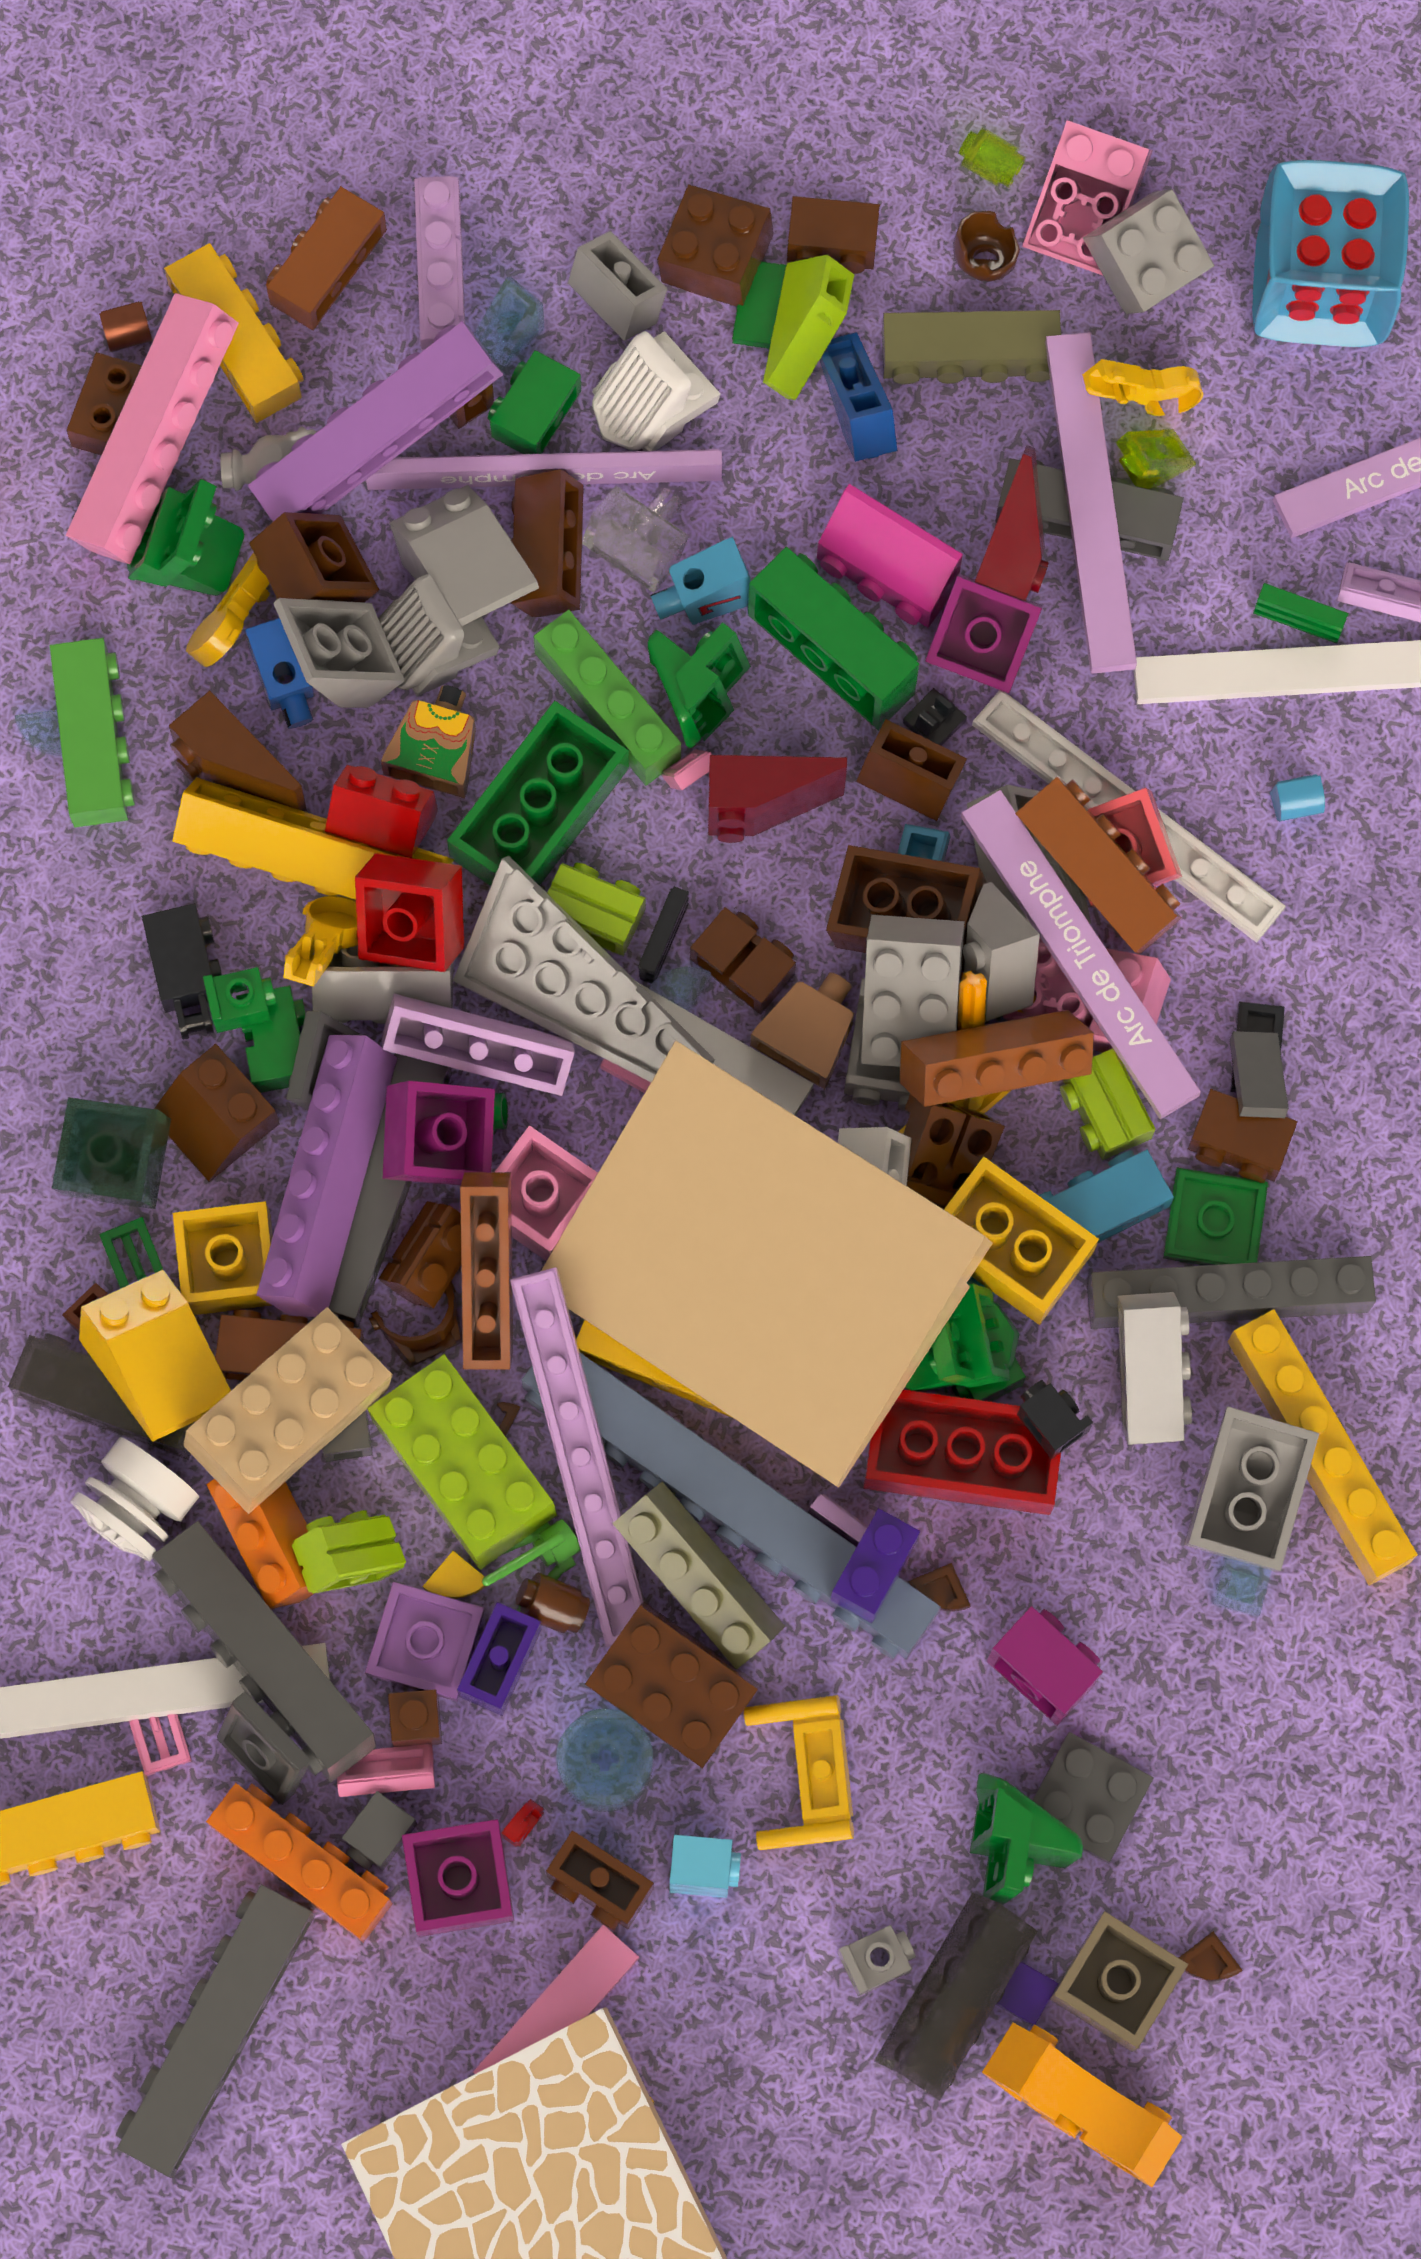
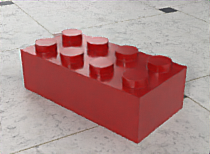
(961, 1454)

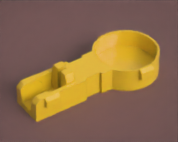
(1144, 386)
(226, 622)
(328, 928)

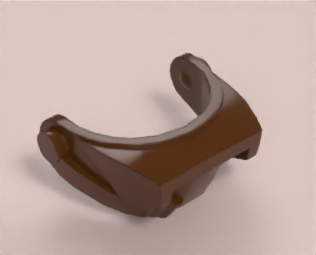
(423, 1347)

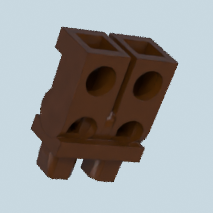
(946, 1147)

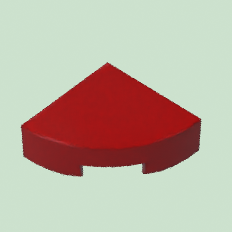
(520, 1825)

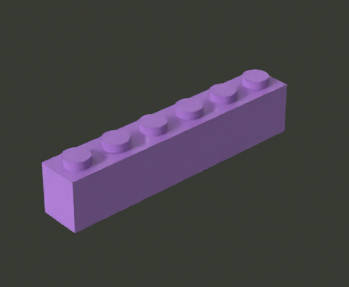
(378, 425)
(327, 1176)

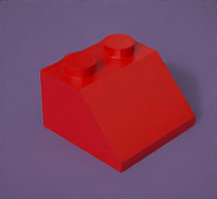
(380, 810)

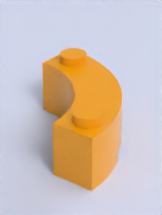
(1076, 2101)

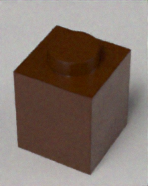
(415, 1718)

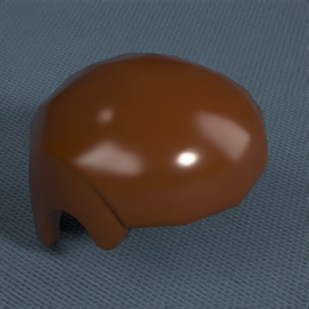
(983, 233)

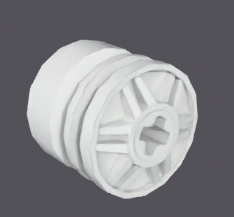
(134, 1499)

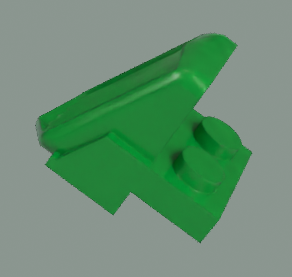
(188, 543)
(699, 682)
(972, 1347)
(1015, 1837)

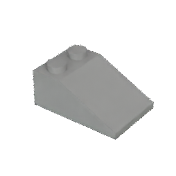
(464, 554)
(341, 650)
(1252, 1489)

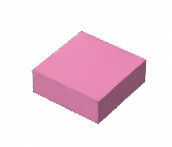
(687, 769)

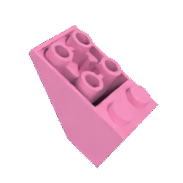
(1085, 187)
(1056, 993)

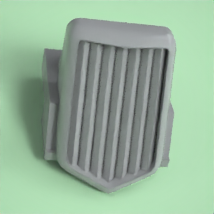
(429, 638)

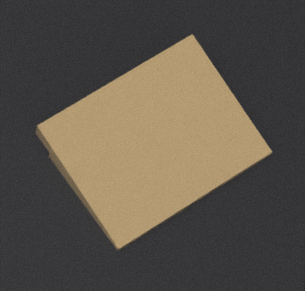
(763, 1263)

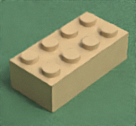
(287, 1410)

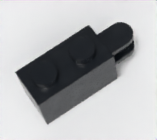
(180, 961)

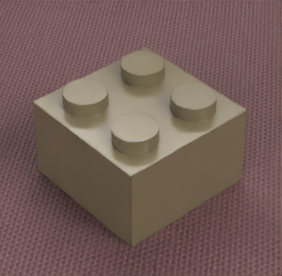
(1118, 1981)

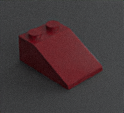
(1017, 545)
(765, 791)

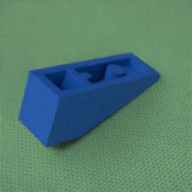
(858, 398)

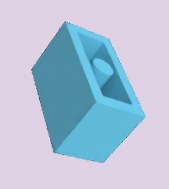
(703, 1866)

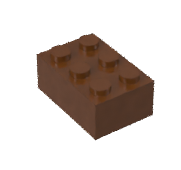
(899, 887)
(672, 1684)

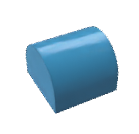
(1298, 797)
(924, 842)

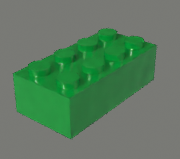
(833, 637)
(540, 798)

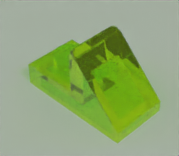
(1153, 456)

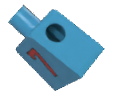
(706, 584)

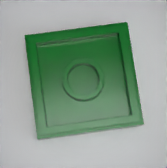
(1214, 1218)

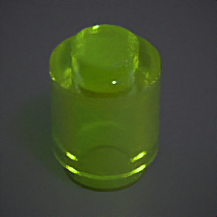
(991, 157)

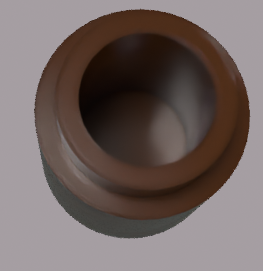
(553, 1603)

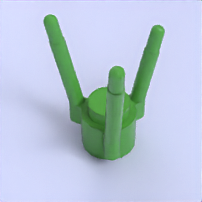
(550, 1544)

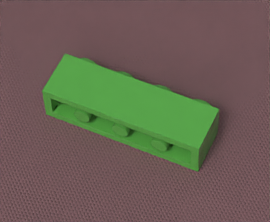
(607, 696)
(90, 733)

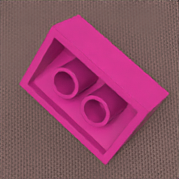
(888, 557)

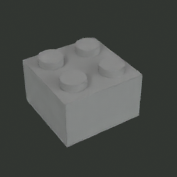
(1148, 251)

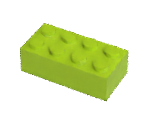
(462, 1461)

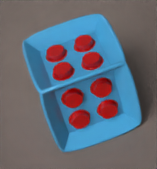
(1330, 253)

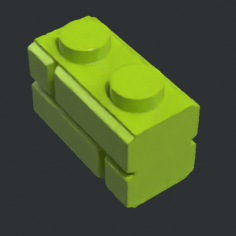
(601, 908)
(1108, 1107)
(348, 1552)

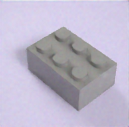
(909, 983)

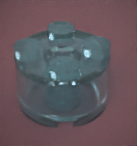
(585, 1740)

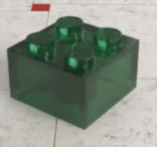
(111, 1153)

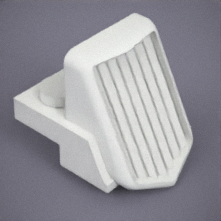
(650, 394)

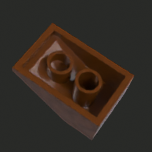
(223, 751)

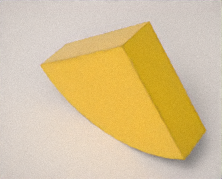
(455, 1578)

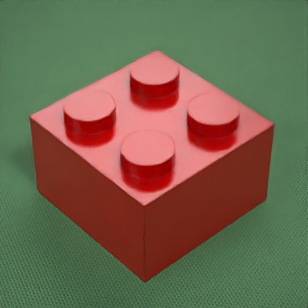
(409, 912)

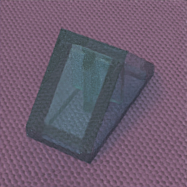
(510, 323)

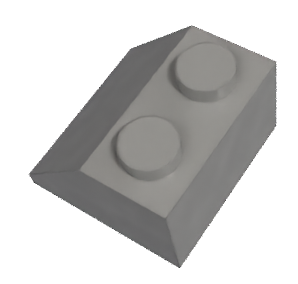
(1003, 950)

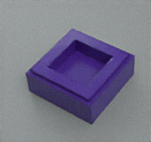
(1027, 1994)

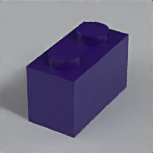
(875, 1565)
(499, 1659)

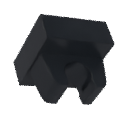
(935, 718)

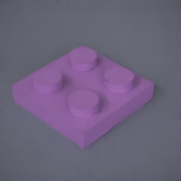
(424, 1640)

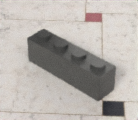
(1144, 516)

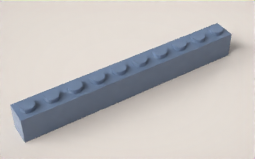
(741, 1507)

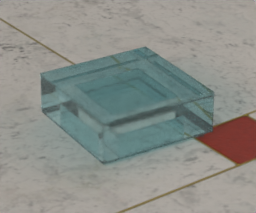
(1242, 1587)

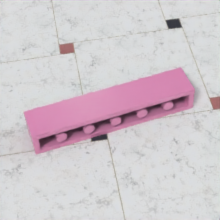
(152, 428)

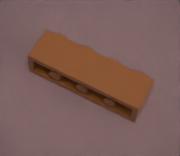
(1099, 865)
(996, 1058)
(486, 1270)

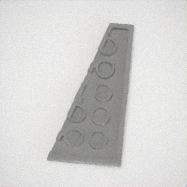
(556, 975)

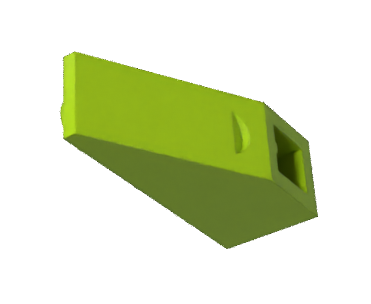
(807, 317)

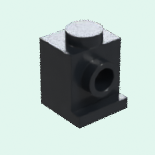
(1052, 1418)

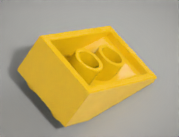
(153, 1354)

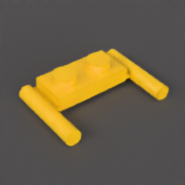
(820, 1767)

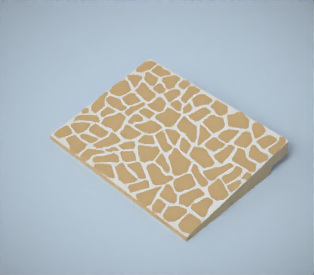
(536, 2162)

